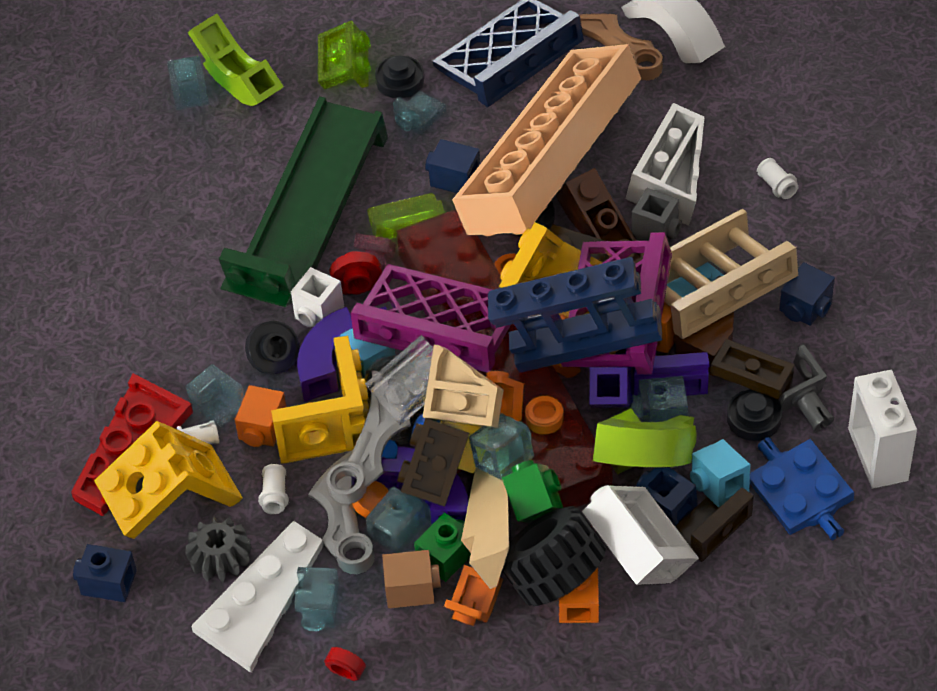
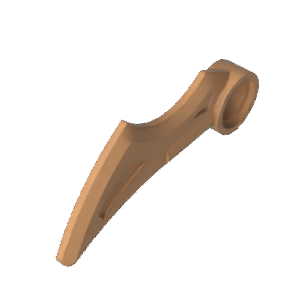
(607, 31)

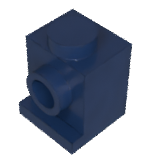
(678, 492)

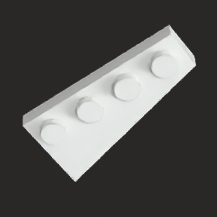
(252, 606)

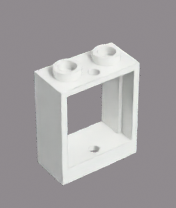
(881, 430)
(639, 534)

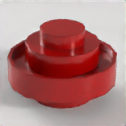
(356, 272)

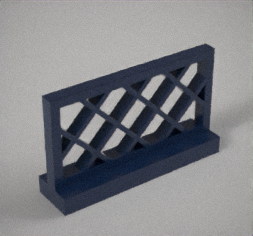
(520, 60)

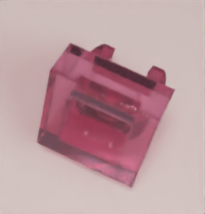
(376, 246)

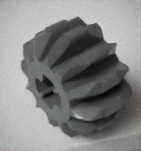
(218, 549)

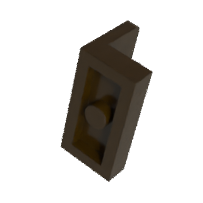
(753, 369)
(711, 525)

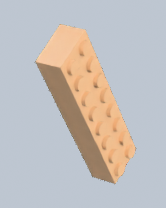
(547, 141)

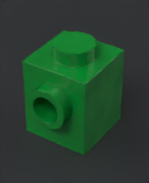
(532, 490)
(444, 545)

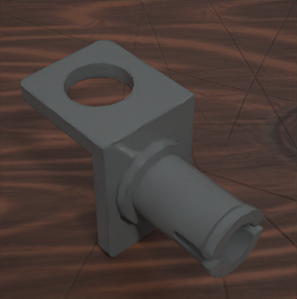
(806, 393)

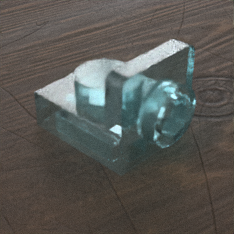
(418, 112)

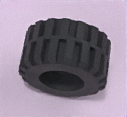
(553, 556)

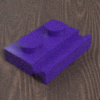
(690, 366)

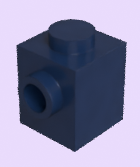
(451, 165)
(807, 295)
(105, 573)

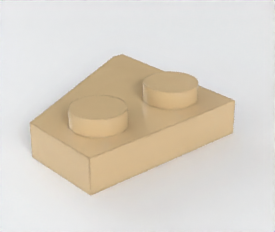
(460, 392)

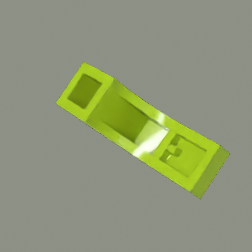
(231, 66)
(645, 443)

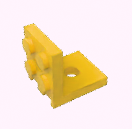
(541, 256)
(336, 419)
(170, 465)

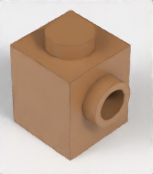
(410, 578)

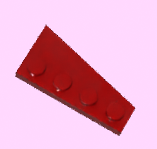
(133, 416)

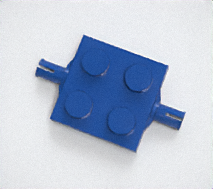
(801, 487)

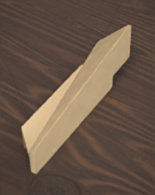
(487, 527)

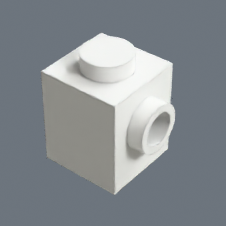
(316, 297)

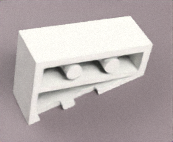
(672, 161)

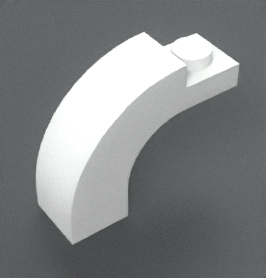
(684, 22)

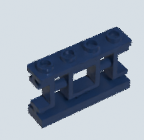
(609, 326)

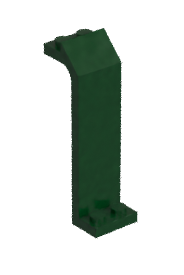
(305, 203)

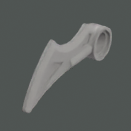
(365, 460)
(342, 524)

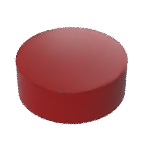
(345, 663)

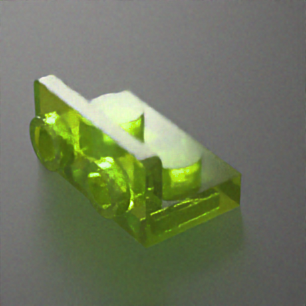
(343, 56)
(399, 214)

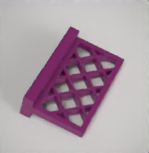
(654, 276)
(398, 330)

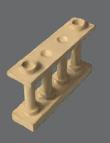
(737, 286)

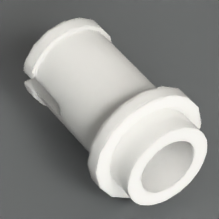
(777, 178)
(206, 432)
(273, 489)

